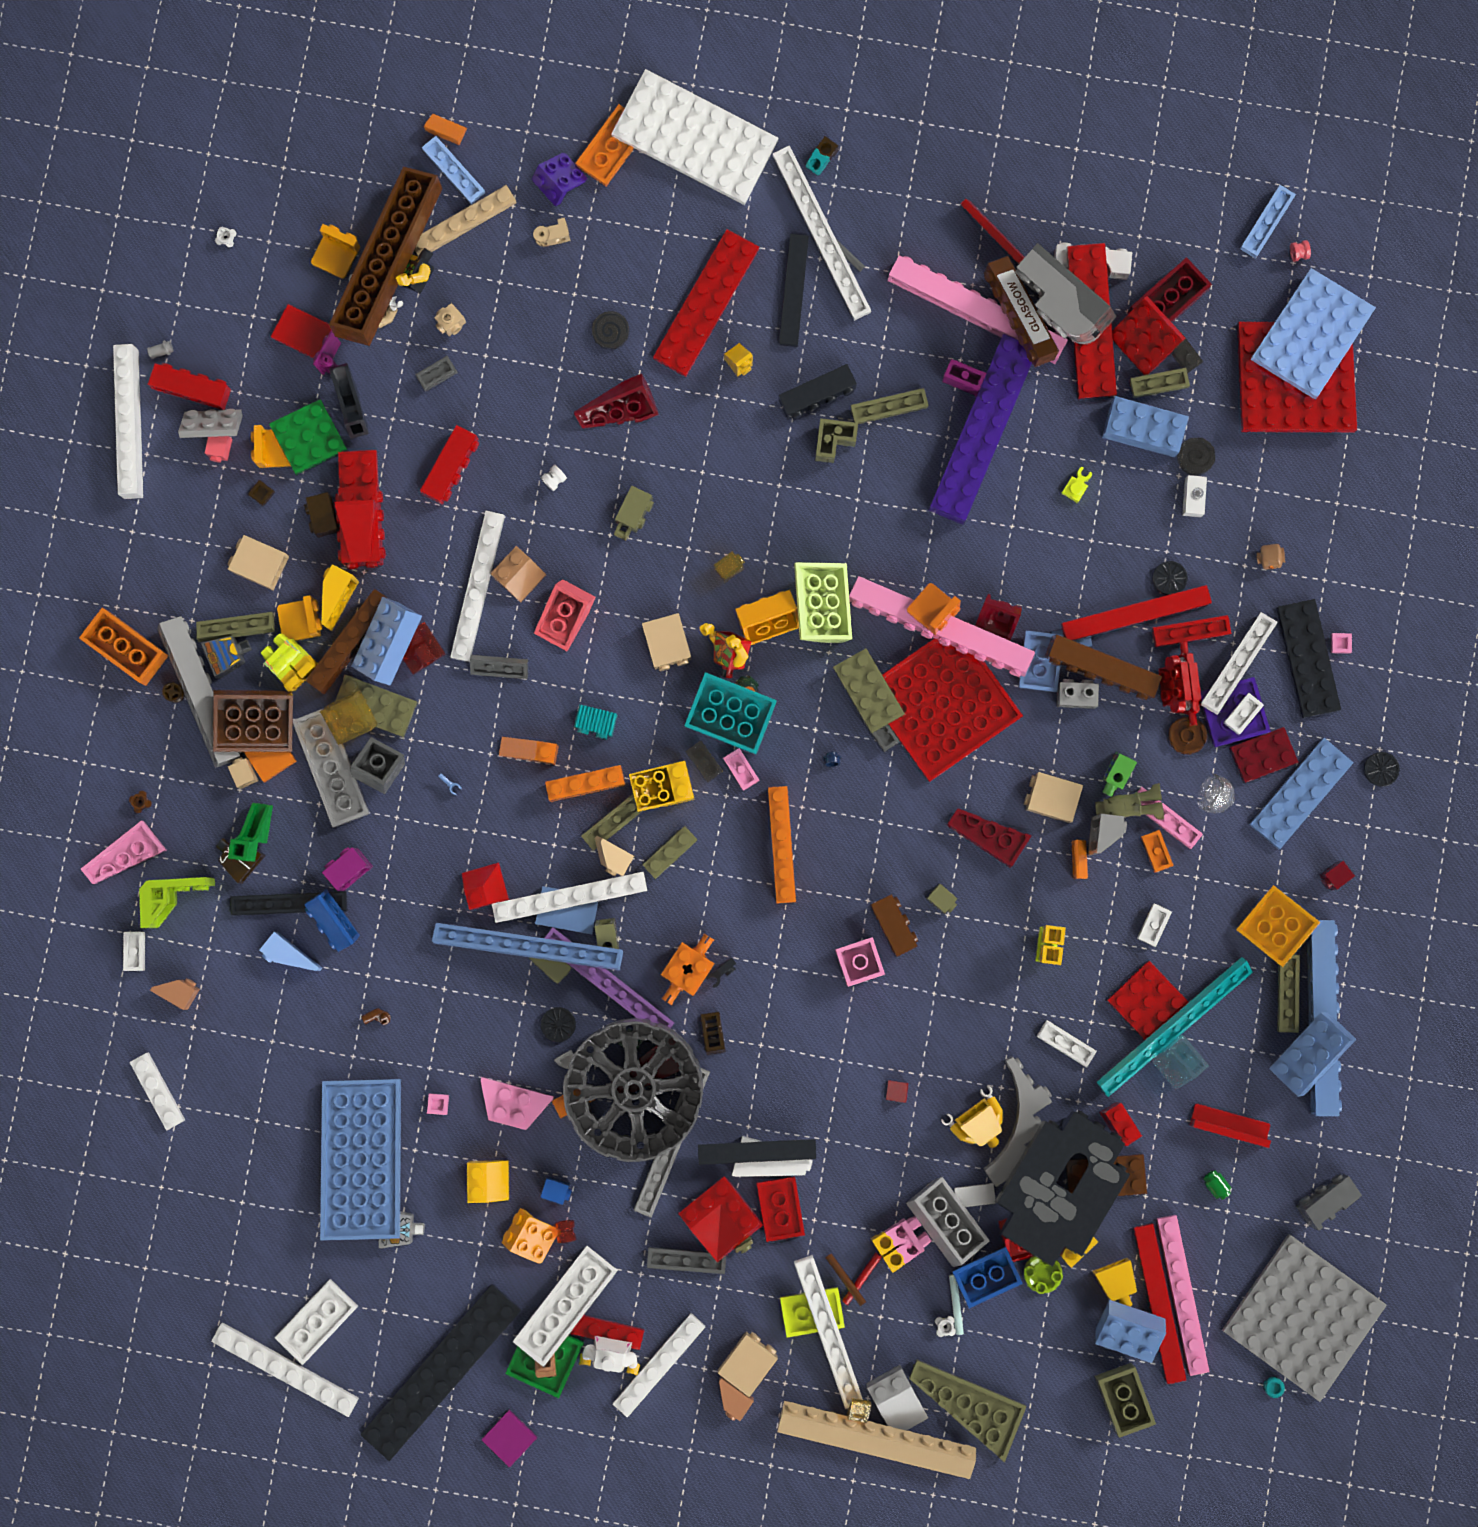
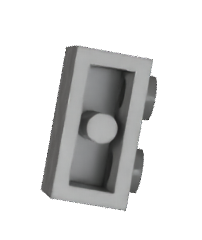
(1077, 694)

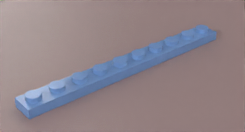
(527, 946)

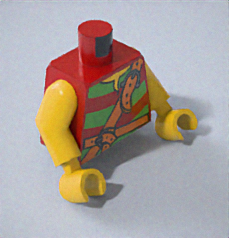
(729, 649)

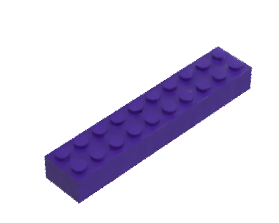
(982, 431)

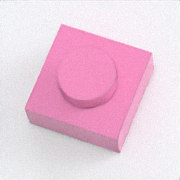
(1341, 643)
(438, 1104)

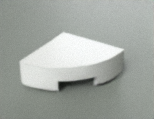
(564, 1059)

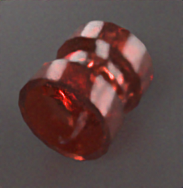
(567, 1235)

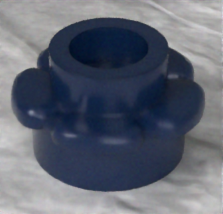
(832, 759)

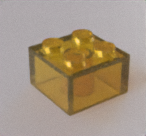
(348, 717)

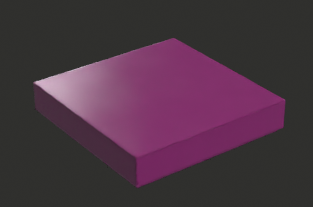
(509, 1438)

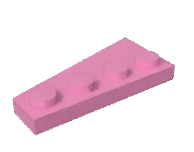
(127, 851)

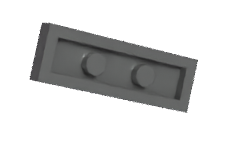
(499, 666)

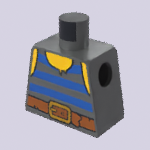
(225, 655)

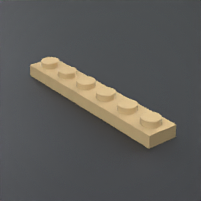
(466, 220)

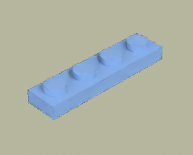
(453, 170)
(1267, 221)

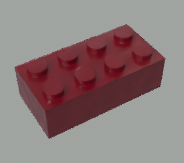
(1177, 290)

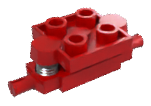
(1181, 684)

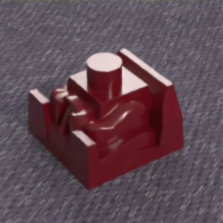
(999, 617)

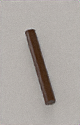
(845, 1279)

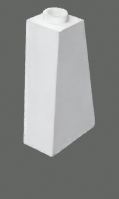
(771, 1168)

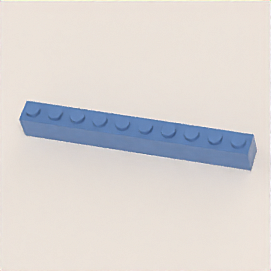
(1322, 998)

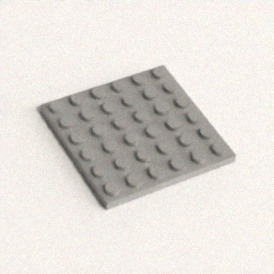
(1304, 1317)

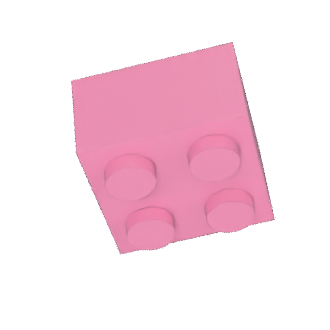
(859, 962)

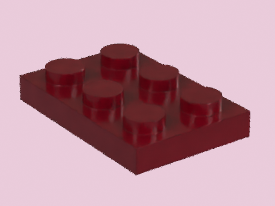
(1263, 755)

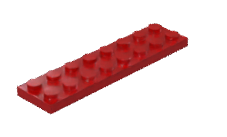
(706, 303)
(1096, 359)

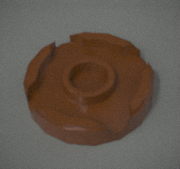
(1187, 738)

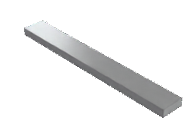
(661, 1167)

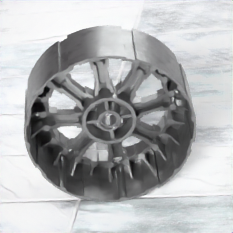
(625, 1146)

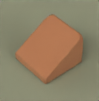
(546, 1371)

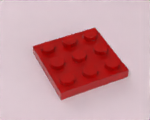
(1146, 336)
(1147, 1000)

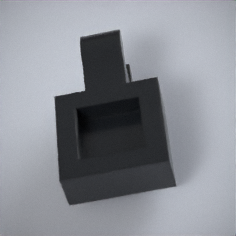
(726, 969)

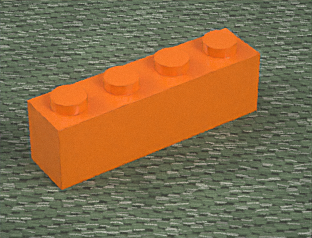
(585, 783)

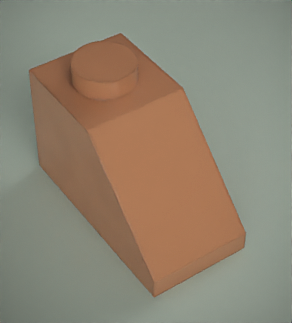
(178, 992)
(734, 1401)

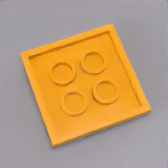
(1278, 926)

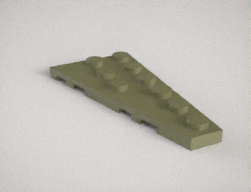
(981, 1411)

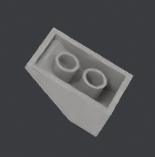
(896, 1399)

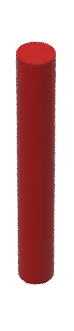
(863, 1276)

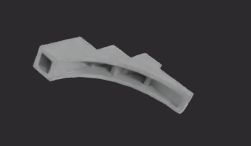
(1029, 1102)

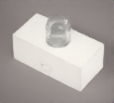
(1194, 496)

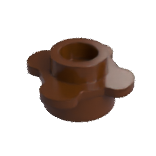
(134, 800)

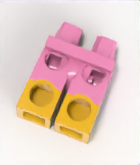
(903, 1237)

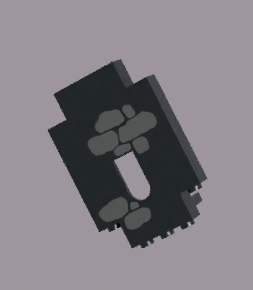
(1045, 1214)

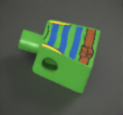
(1121, 765)

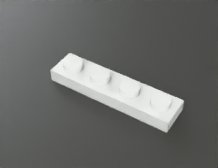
(157, 1091)

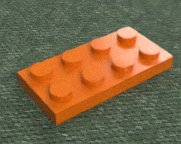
(605, 153)

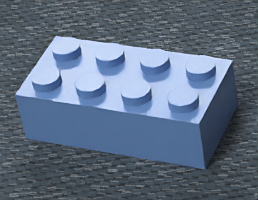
(1145, 426)
(386, 641)
(1312, 1054)

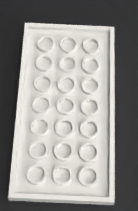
(694, 137)

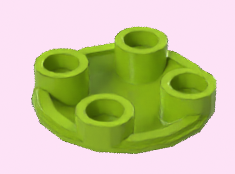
(1041, 1276)

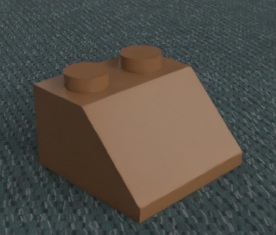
(518, 574)

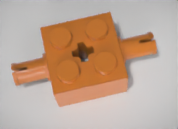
(675, 972)

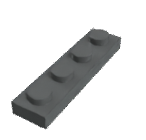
(684, 1260)

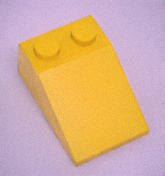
(337, 591)

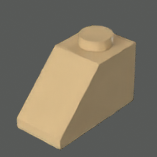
(613, 857)

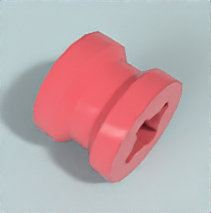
(1300, 251)

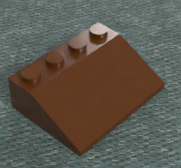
(252, 721)

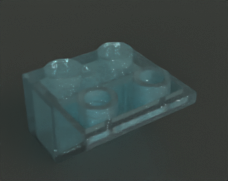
(1180, 1062)

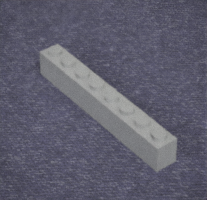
(193, 681)

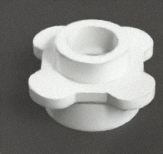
(225, 232)
(945, 1331)

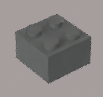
(377, 765)

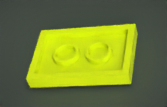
(798, 1316)

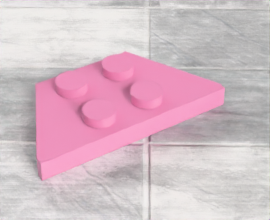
(513, 1104)

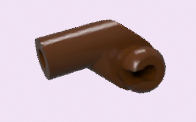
(378, 1015)

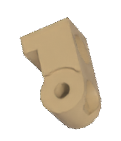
(553, 234)

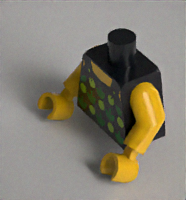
(417, 272)

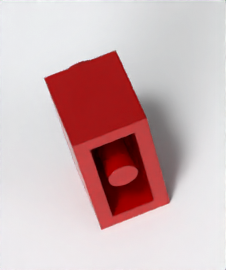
(1120, 1123)

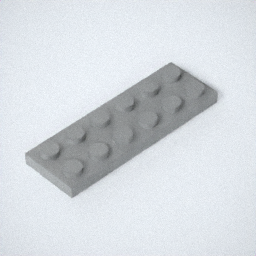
(330, 770)

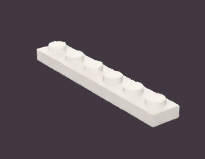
(1239, 663)
(659, 1365)

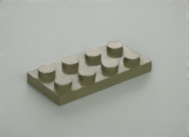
(868, 690)
(388, 708)

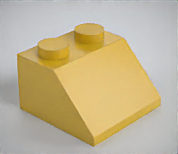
(487, 1181)

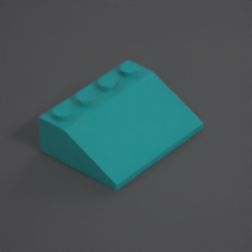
(730, 713)

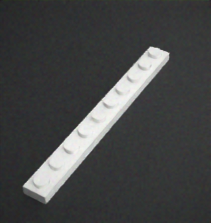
(821, 233)

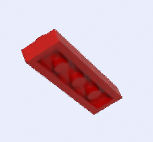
(1191, 631)
(591, 1327)

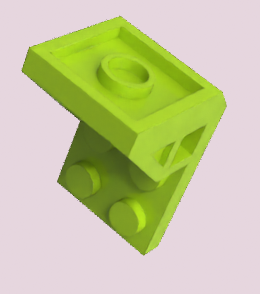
(160, 897)

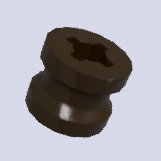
(170, 690)

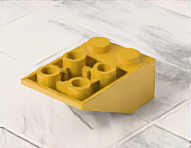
(661, 786)

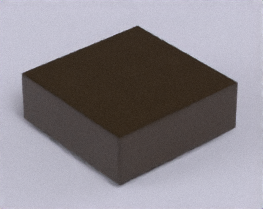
(261, 493)

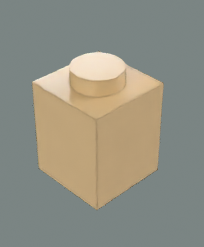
(242, 773)

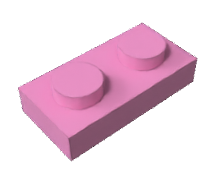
(741, 769)

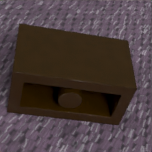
(322, 515)

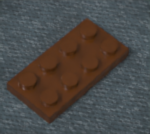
(1135, 1167)

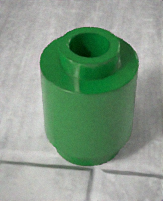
(1217, 1185)

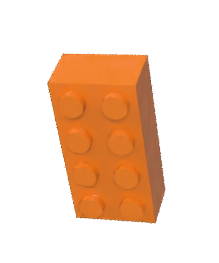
(123, 646)

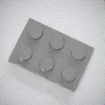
(210, 423)

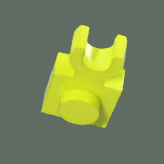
(1076, 487)

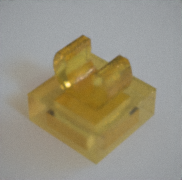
(859, 1410)

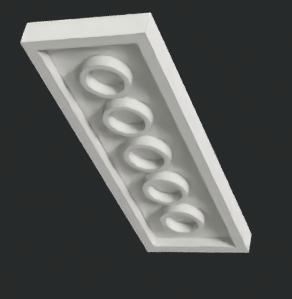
(565, 1306)

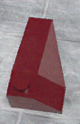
(622, 403)

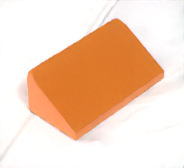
(445, 129)
(1079, 859)

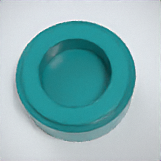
(1274, 1387)

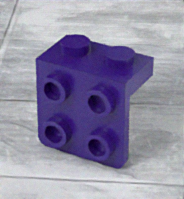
(558, 177)

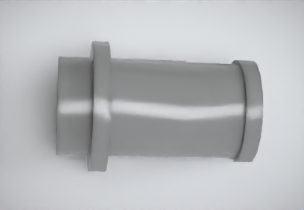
(160, 350)

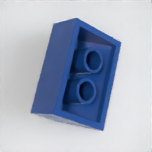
(331, 921)
(987, 1277)

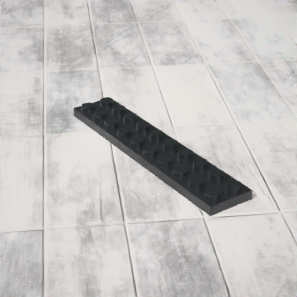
(440, 1372)

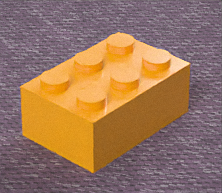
(768, 617)

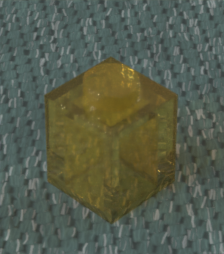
(729, 566)

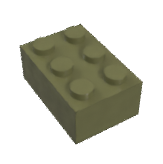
(1125, 1400)

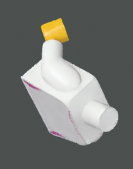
(610, 1355)

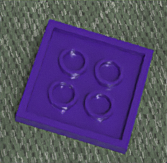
(1223, 734)

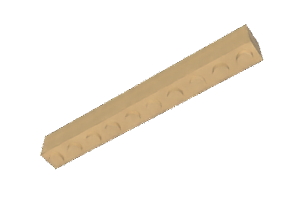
(877, 1440)

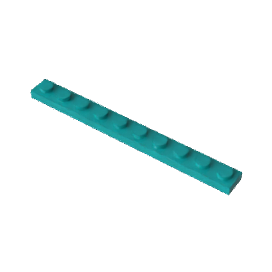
(1174, 1027)

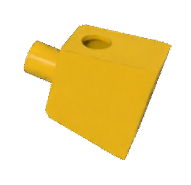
(1117, 1281)

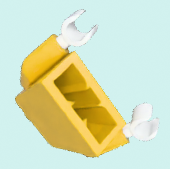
(980, 1122)

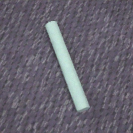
(956, 1305)

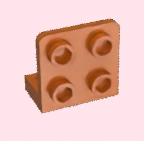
(934, 608)

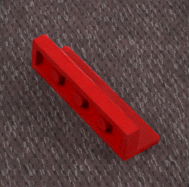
(1230, 1125)

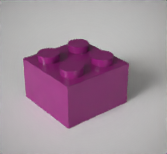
(347, 868)

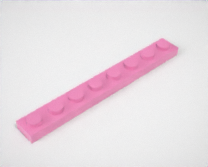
(1182, 1295)

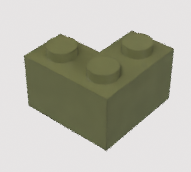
(832, 434)

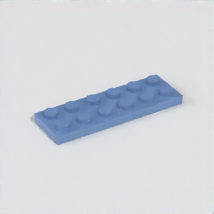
(1301, 793)

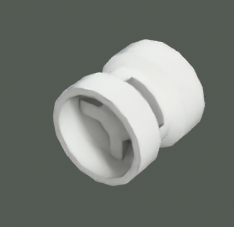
(553, 477)

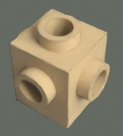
(449, 320)

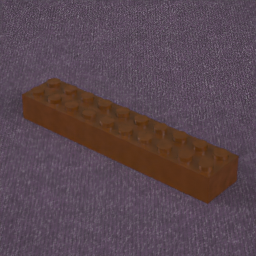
(385, 256)

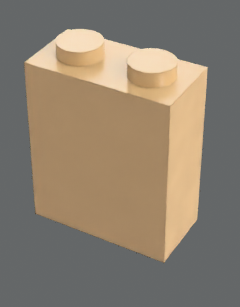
(257, 562)
(667, 642)
(1053, 797)
(748, 1363)

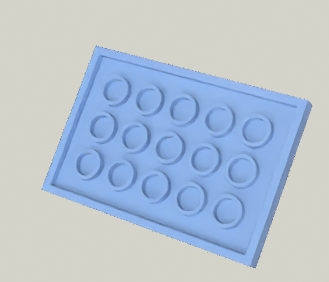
(1313, 333)

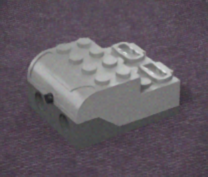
(1064, 298)

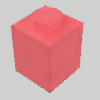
(218, 448)

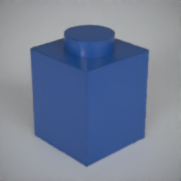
(556, 1191)

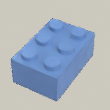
(1130, 1331)

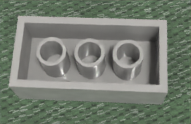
(947, 1222)

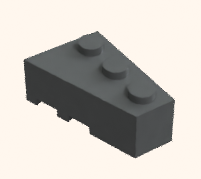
(1328, 1201)

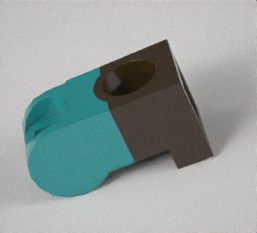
(822, 155)

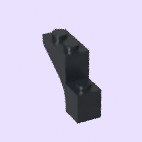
(349, 400)

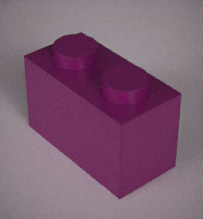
(964, 377)

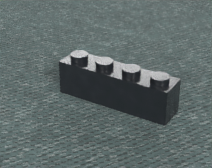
(817, 392)

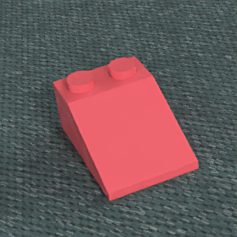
(564, 614)

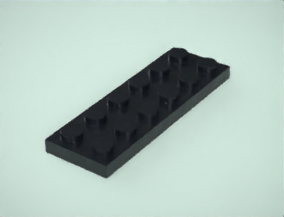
(1308, 658)

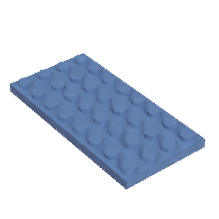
(360, 1159)

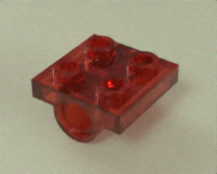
(422, 649)

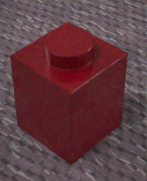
(1336, 875)

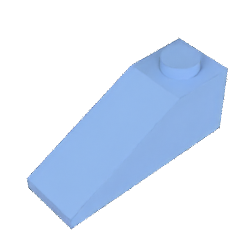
(282, 951)

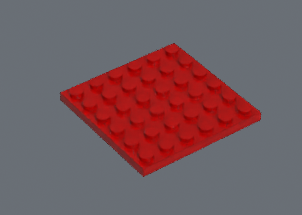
(1277, 406)
(948, 706)

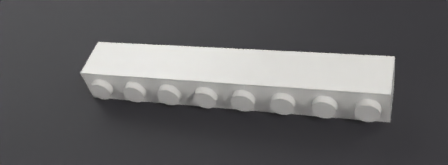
(128, 421)

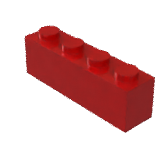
(189, 386)
(449, 465)

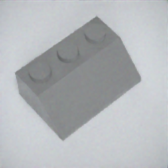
(1104, 832)

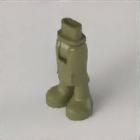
(1130, 804)

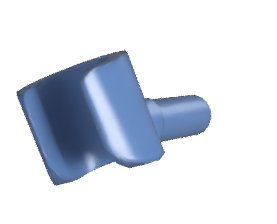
(450, 784)

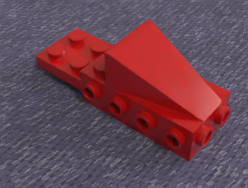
(359, 510)

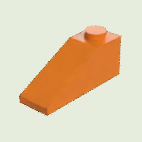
(529, 750)

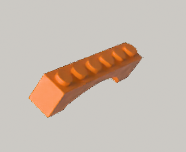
(781, 845)

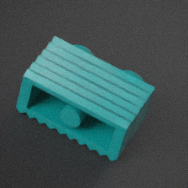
(595, 721)

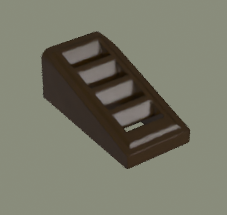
(718, 1049)

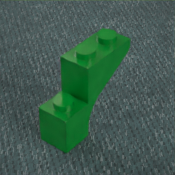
(253, 832)

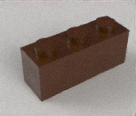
(894, 925)

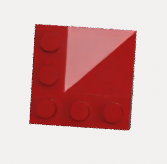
(720, 1219)

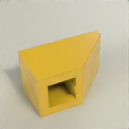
(739, 359)

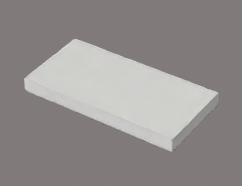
(316, 1322)

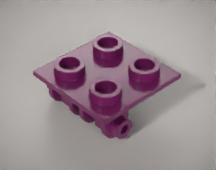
(324, 359)

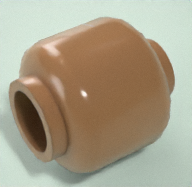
(1271, 556)

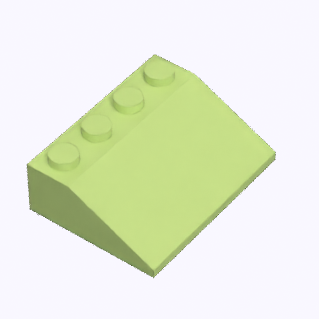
(823, 602)

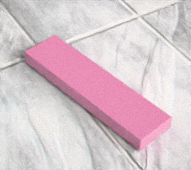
(1175, 825)

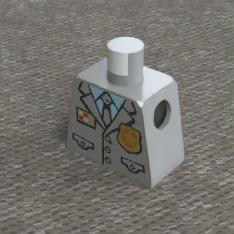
(407, 1230)

